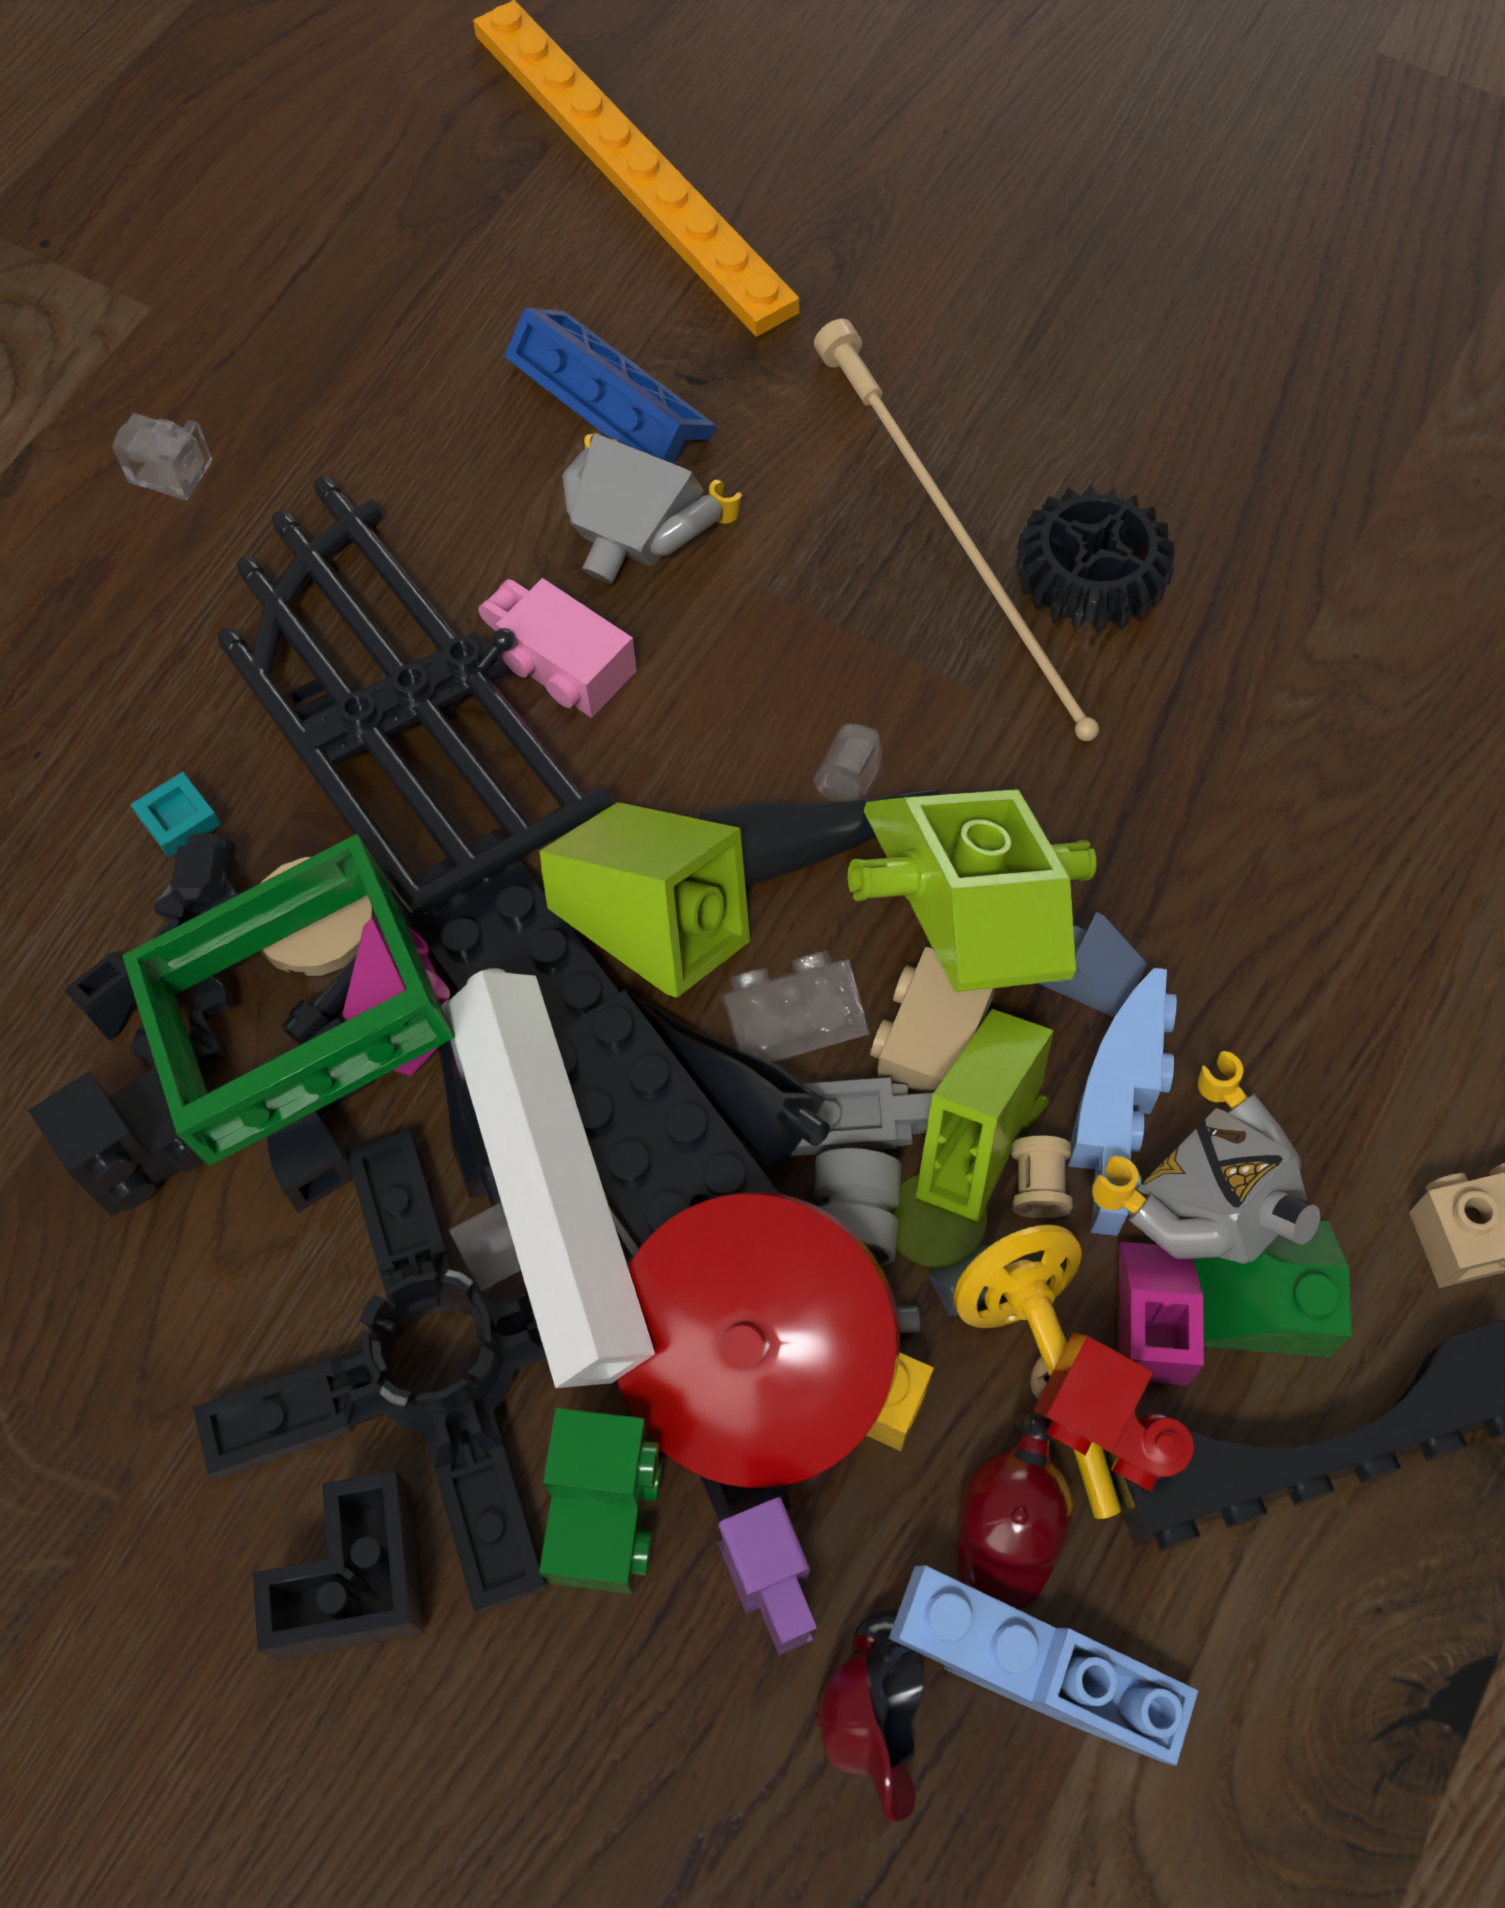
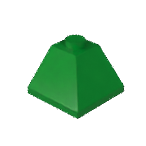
(1282, 1302)

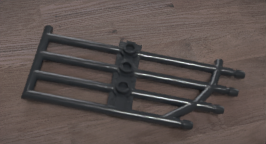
(404, 697)

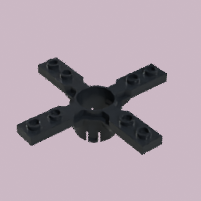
(357, 1387)

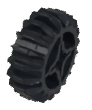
(1108, 557)

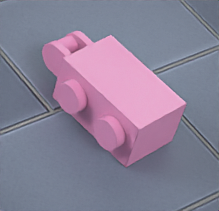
(561, 644)

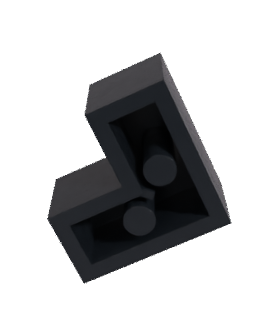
(115, 1143)
(363, 1589)

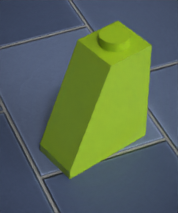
(981, 1112)

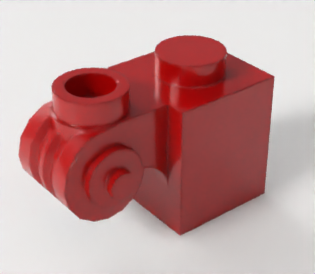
(1095, 1402)

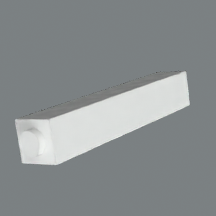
(547, 1181)

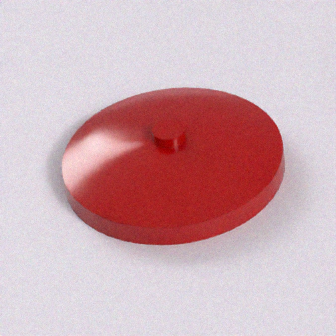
(763, 1339)

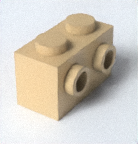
(1463, 1226)

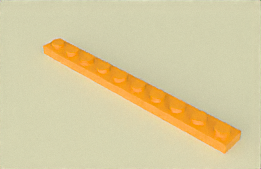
(638, 169)

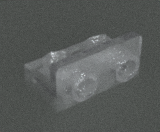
(794, 1010)

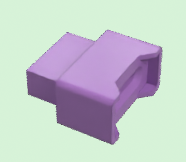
(769, 1571)

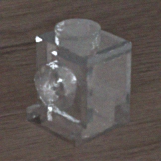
(162, 454)

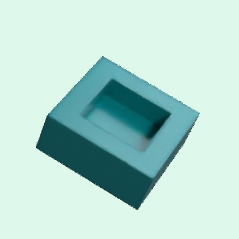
(175, 813)

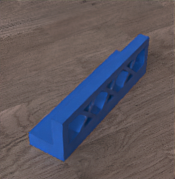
(603, 385)

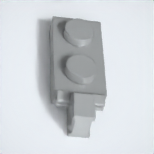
(868, 1115)

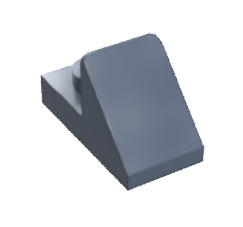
(1105, 968)

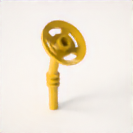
(1032, 1300)

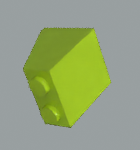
(652, 891)

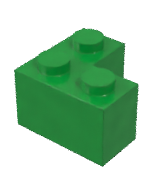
(598, 1486)

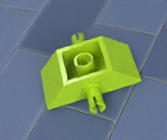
(979, 884)

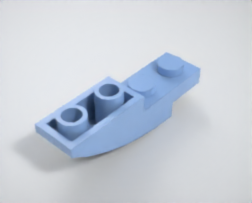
(1124, 1087)
(1044, 1666)

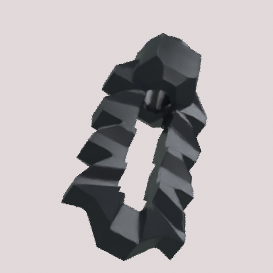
(201, 880)

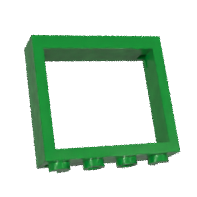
(314, 1072)

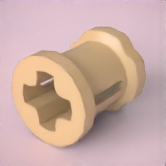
(1041, 1176)

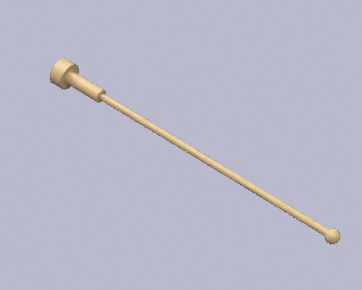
(839, 346)

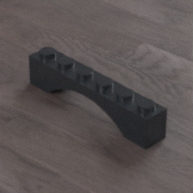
(1450, 1396)

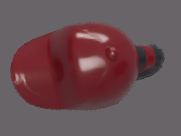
(1015, 1518)
(870, 1713)

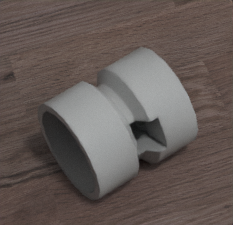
(860, 1192)

